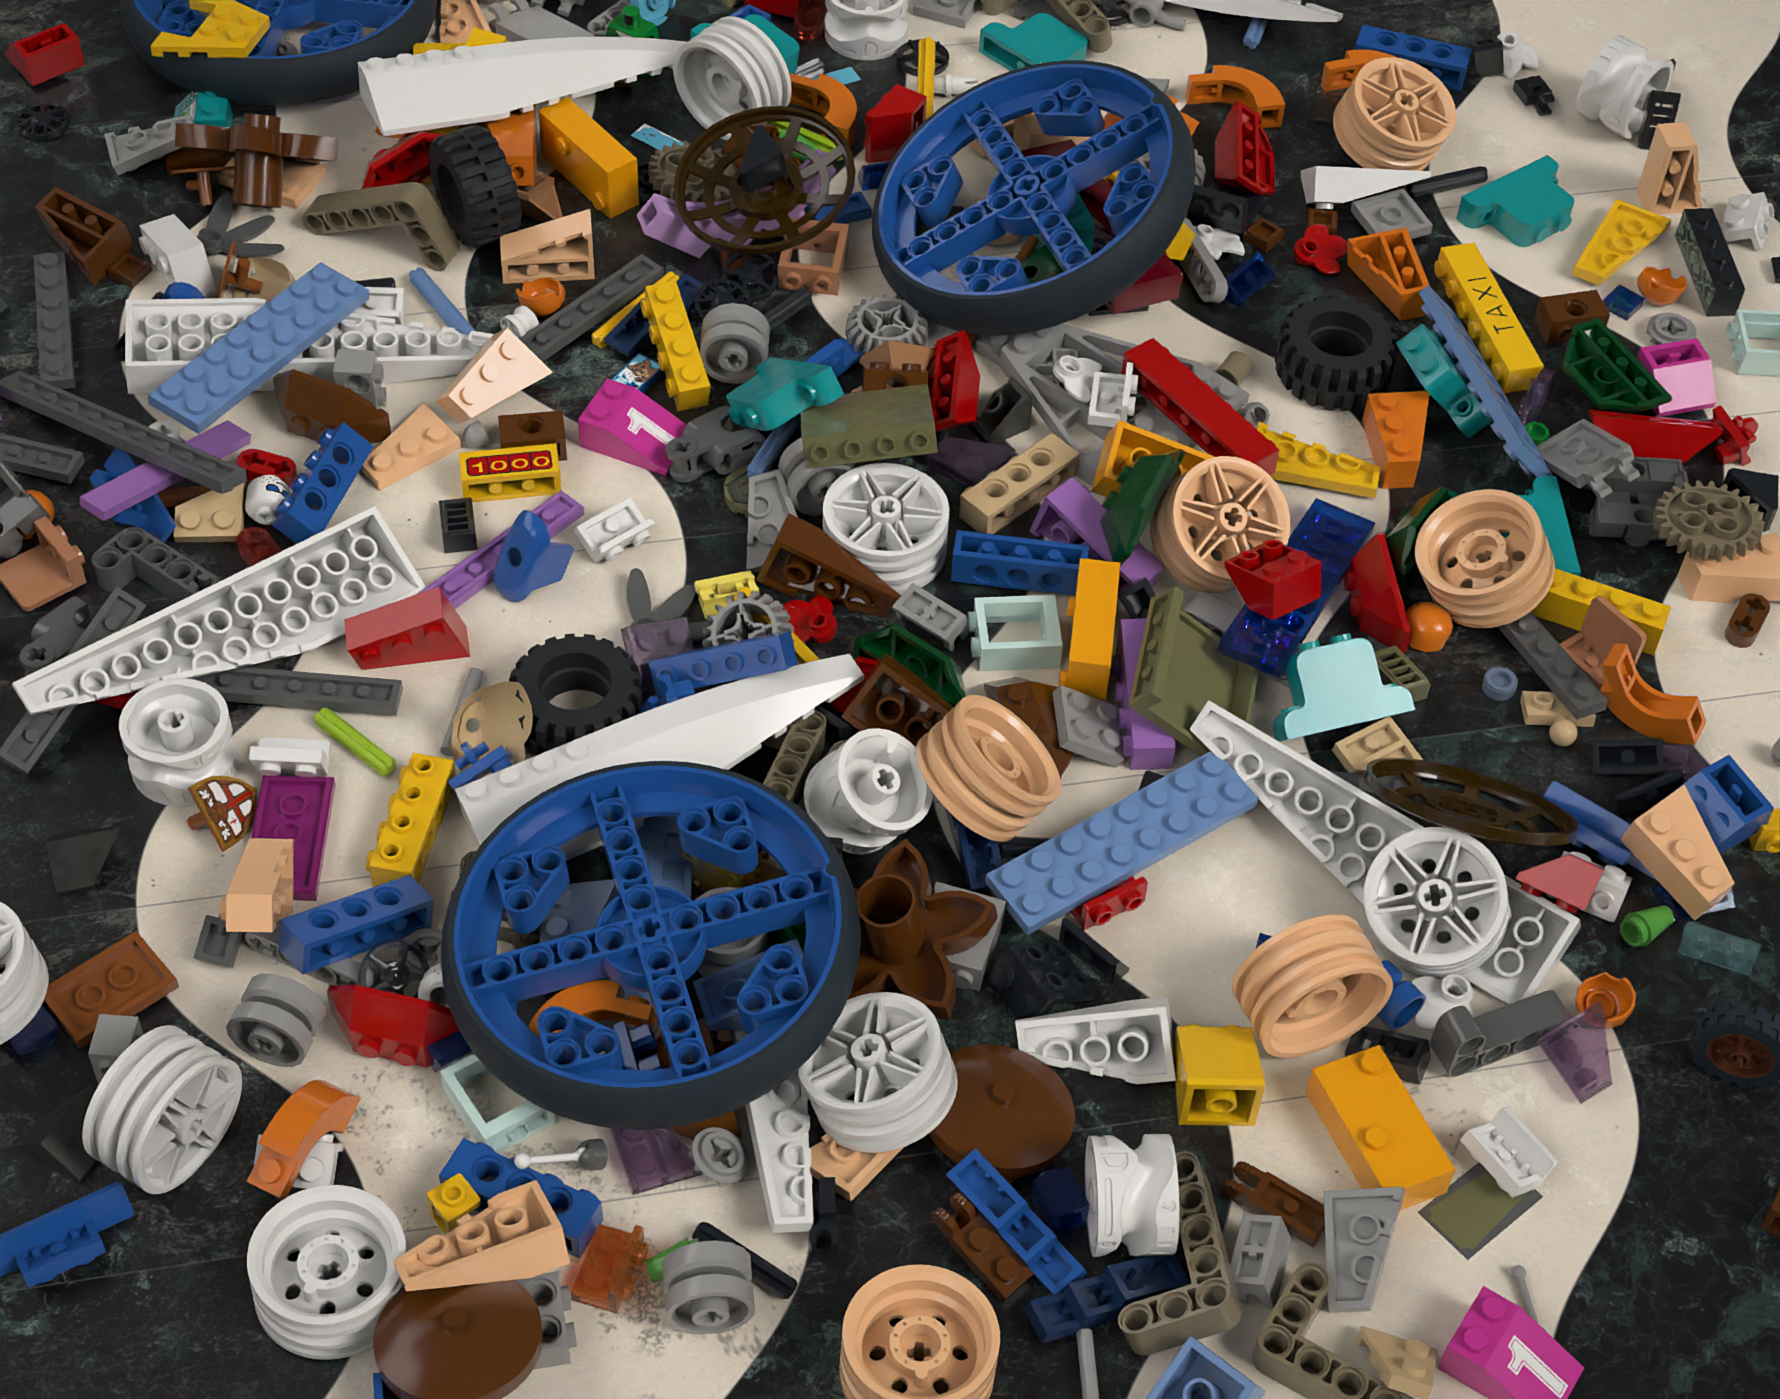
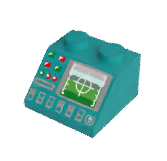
(206, 109)

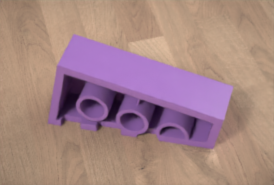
(1074, 518)
(1143, 741)

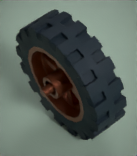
(1748, 1048)

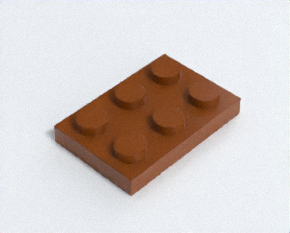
(111, 983)

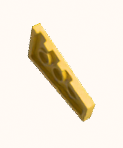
(1618, 240)
(1319, 468)

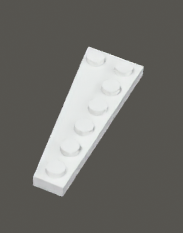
(782, 1152)

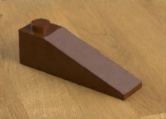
(815, 564)
(896, 702)

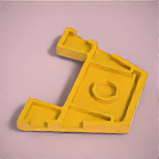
(226, 32)

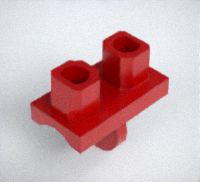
(1736, 435)

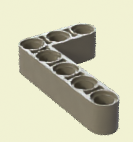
(1077, 14)
(388, 206)
(798, 753)
(1191, 1310)
(1301, 1352)

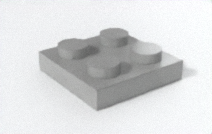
(1391, 212)
(1088, 726)

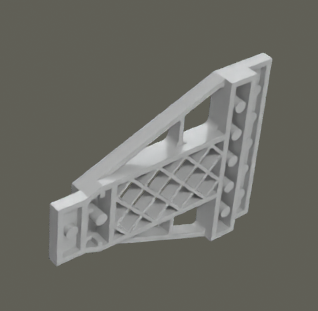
(1026, 357)

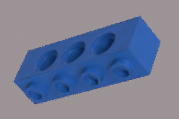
(1442, 59)
(323, 483)
(1016, 562)
(727, 661)
(355, 924)
(480, 1160)

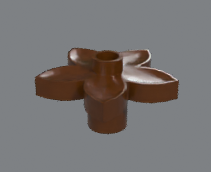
(258, 154)
(912, 931)

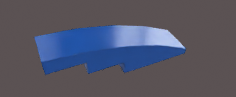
(1015, 1222)

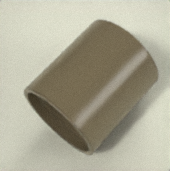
(1235, 367)

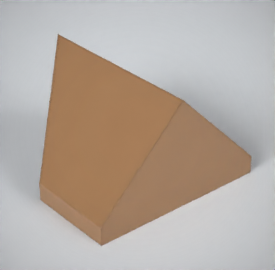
(540, 199)
(897, 353)

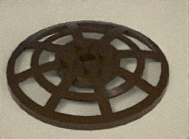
(770, 204)
(1467, 812)

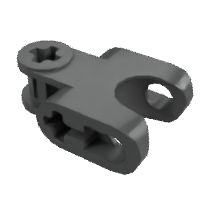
(711, 446)
(55, 635)

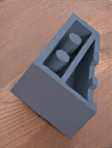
(577, 911)

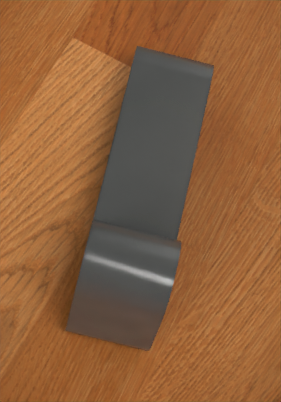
(140, 554)
(1472, 1043)

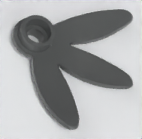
(216, 239)
(674, 607)

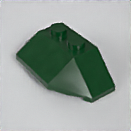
(1610, 371)
(1136, 500)
(1403, 537)
(917, 656)

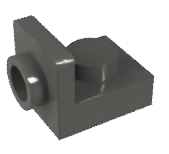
(216, 944)

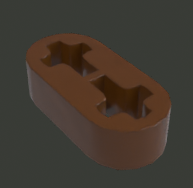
(1751, 622)

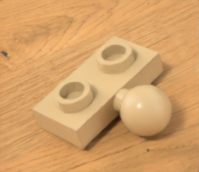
(1547, 709)

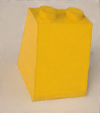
(1217, 1075)

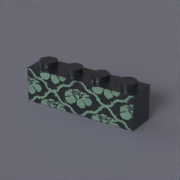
(1709, 262)

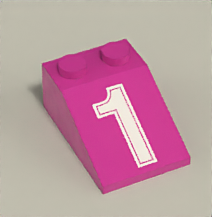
(629, 427)
(1508, 1353)

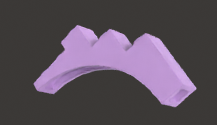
(663, 221)

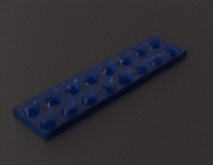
(1326, 535)

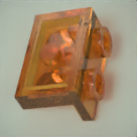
(609, 1268)

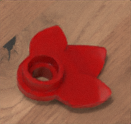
(1320, 249)
(812, 619)

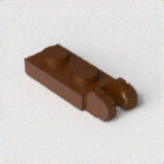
(1272, 1196)
(982, 1248)

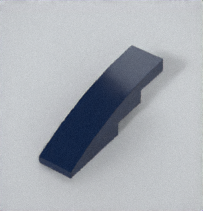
(633, 330)
(975, 853)
(1102, 1297)

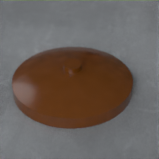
(1007, 1110)
(458, 1341)

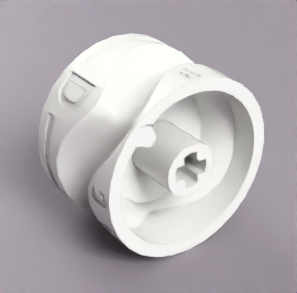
(866, 27)
(1621, 84)
(177, 737)
(868, 791)
(1132, 1195)

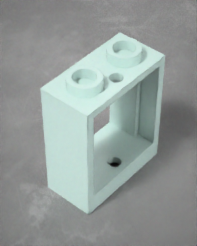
(1754, 325)
(1016, 654)
(502, 1131)

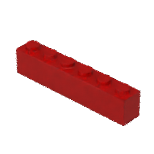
(1197, 407)

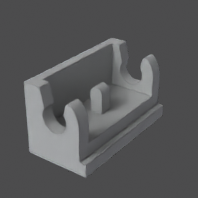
(932, 615)
(1260, 1258)

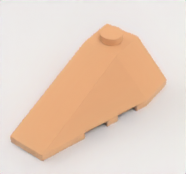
(503, 1243)

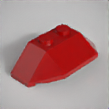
(1244, 153)
(402, 162)
(953, 382)
(1658, 435)
(1376, 594)
(389, 1023)

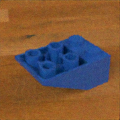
(1728, 803)

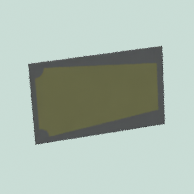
(1475, 1210)

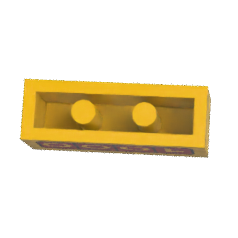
(510, 473)

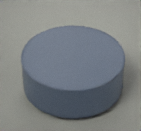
(1499, 683)

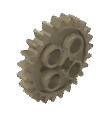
(665, 163)
(1708, 521)

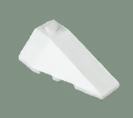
(1338, 185)
(1113, 1040)

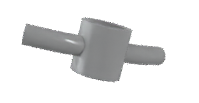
(1145, 12)

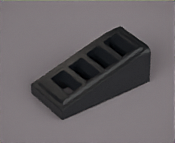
(1646, 132)
(454, 537)
(1408, 1046)

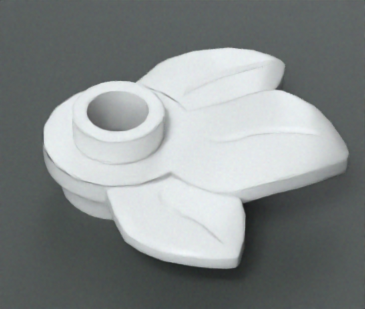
(1516, 54)
(1220, 241)
(1077, 375)
(1439, 999)

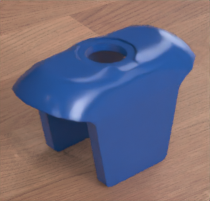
(537, 557)

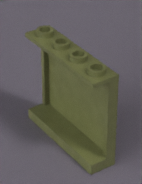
(869, 427)
(1183, 671)

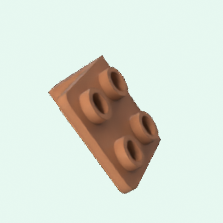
(45, 569)
(1599, 632)

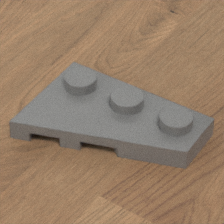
(142, 146)
(767, 510)
(1357, 1243)

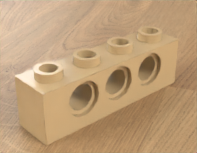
(1018, 485)

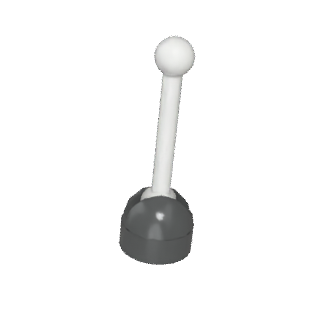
(589, 1154)

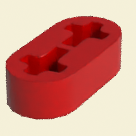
(265, 463)

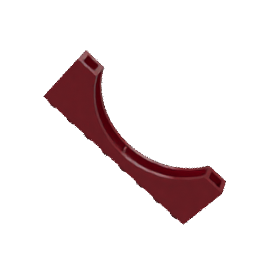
(1159, 282)

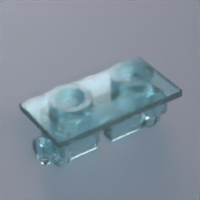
(1718, 948)

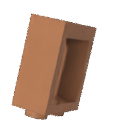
(821, 278)

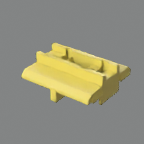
(715, 589)

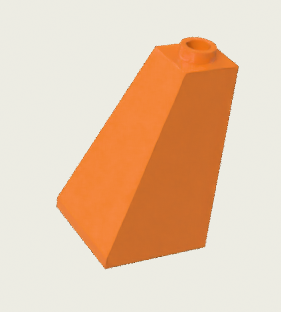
(519, 143)

